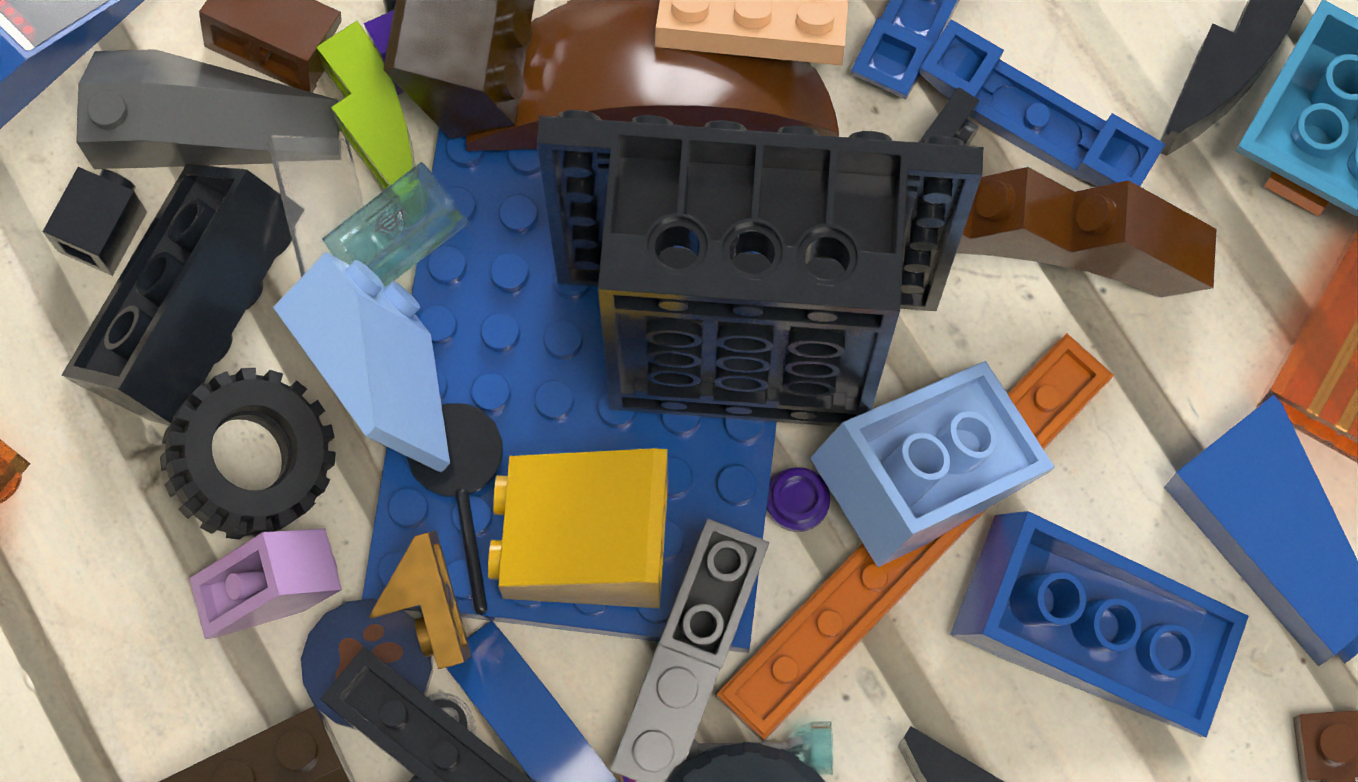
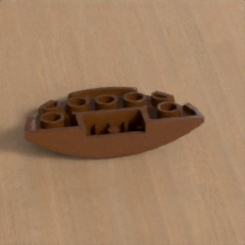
(607, 63)

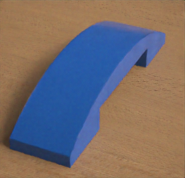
(902, 43)
(1036, 115)
(525, 712)

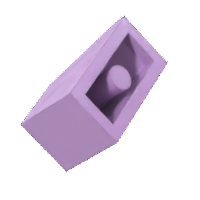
(265, 581)

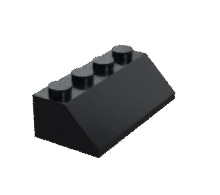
(183, 292)

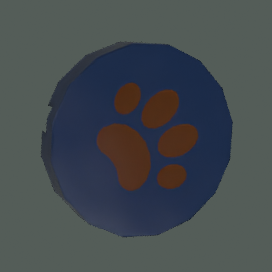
(349, 629)

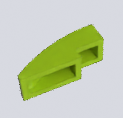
(371, 107)

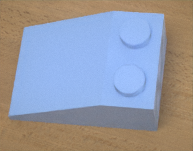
(371, 355)
(929, 461)

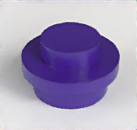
(798, 499)

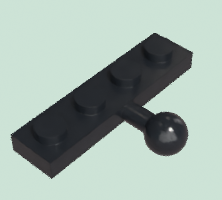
(413, 726)

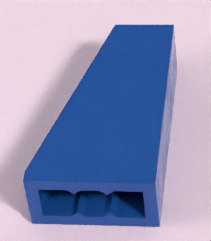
(1277, 529)

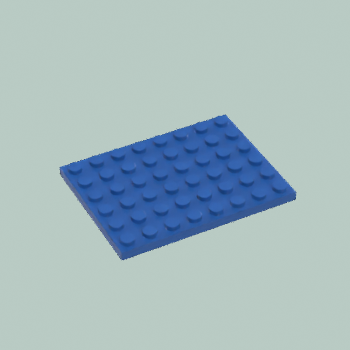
(538, 369)

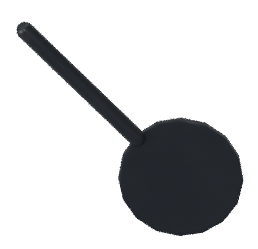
(474, 460)

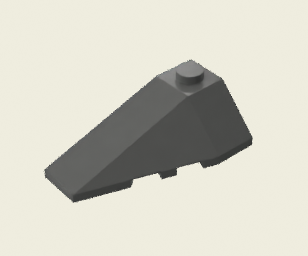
(182, 111)

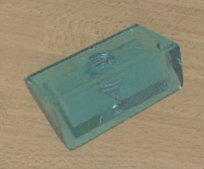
(398, 226)

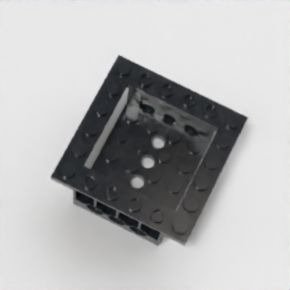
(734, 328)

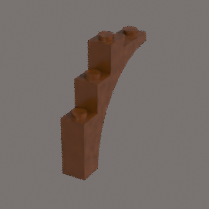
(1098, 230)

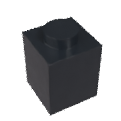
(96, 219)

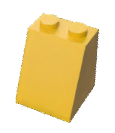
(582, 527)

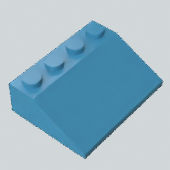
(1311, 112)

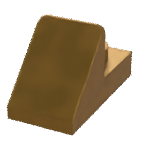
(425, 581)

